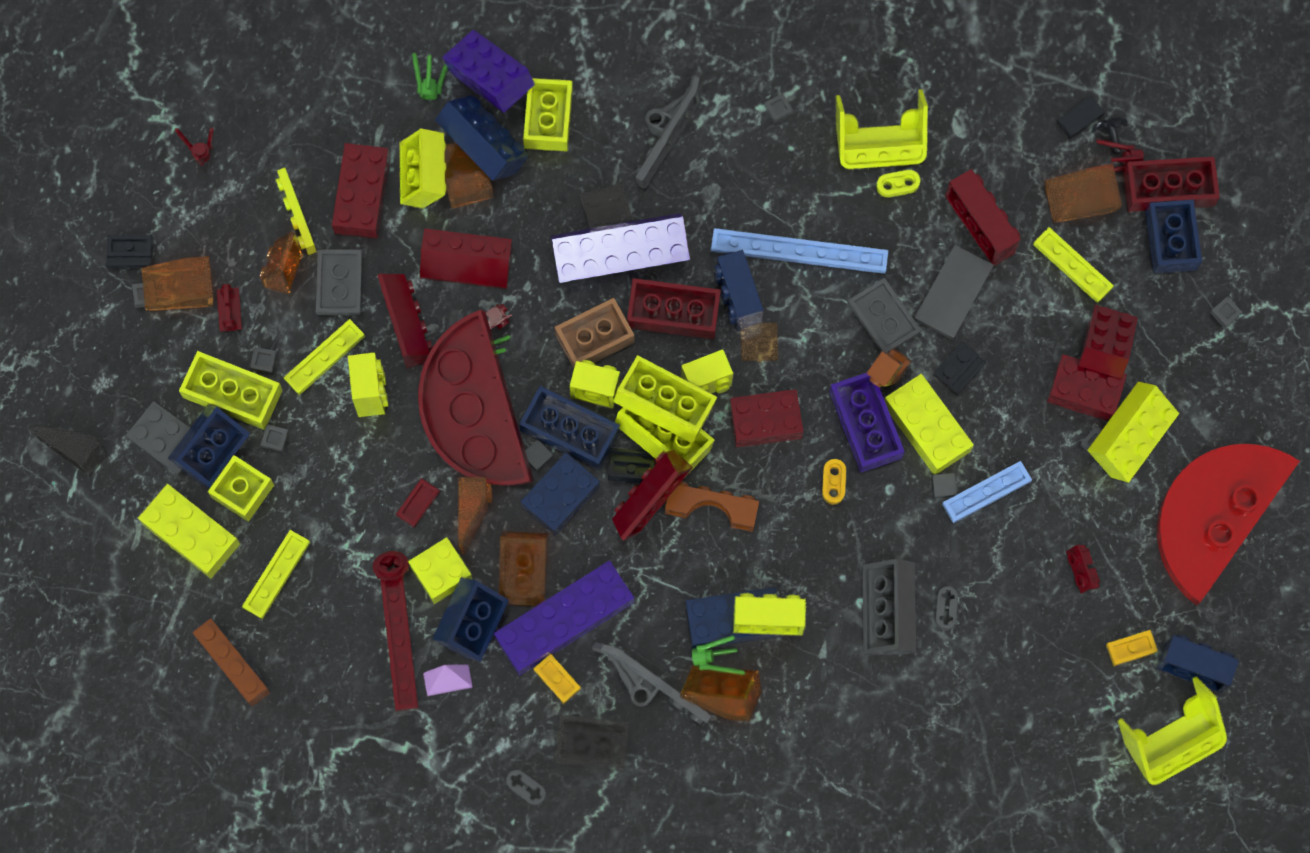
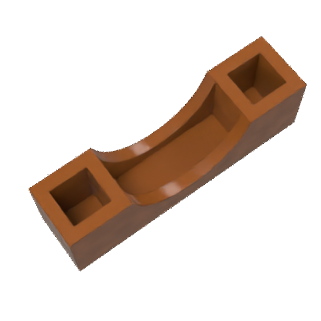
(888, 368)
(739, 510)
(231, 662)

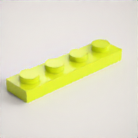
(292, 204)
(1073, 265)
(324, 357)
(276, 574)

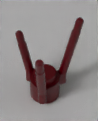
(200, 150)
(1130, 155)

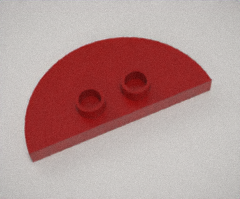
(1214, 510)

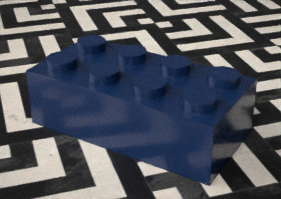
(482, 137)
(569, 427)
(714, 618)

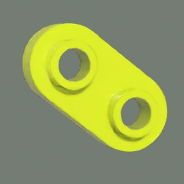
(897, 183)

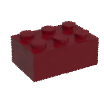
(1108, 341)
(1085, 389)
(766, 418)

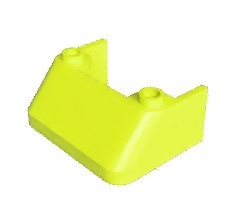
(883, 145)
(1182, 741)

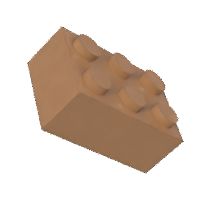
(595, 333)

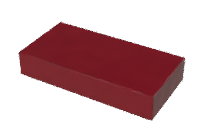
(418, 503)

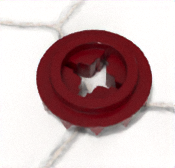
(385, 561)

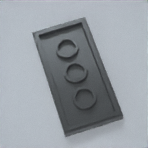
(953, 292)

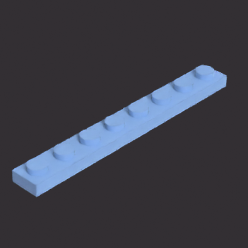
(800, 250)

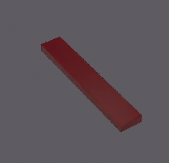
(399, 644)

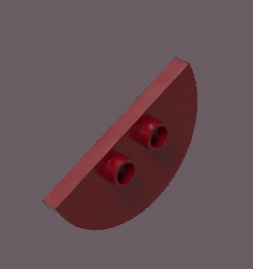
(469, 406)

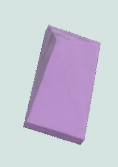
(447, 679)

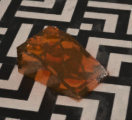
(464, 178)
(1083, 193)
(282, 264)
(178, 284)
(473, 506)
(523, 567)
(723, 693)

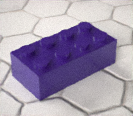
(488, 71)
(866, 422)

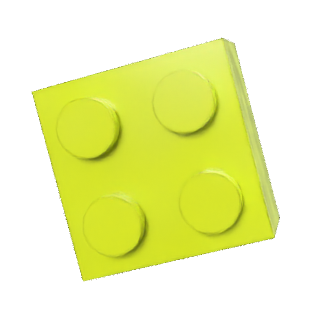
(709, 372)
(594, 383)
(241, 488)
(439, 570)

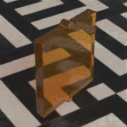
(759, 342)

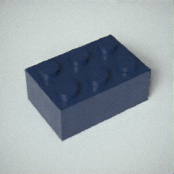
(1173, 236)
(738, 290)
(208, 446)
(560, 494)
(470, 619)
(1193, 660)

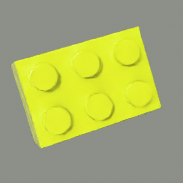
(548, 115)
(422, 168)
(367, 384)
(769, 615)

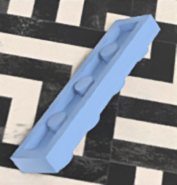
(986, 492)

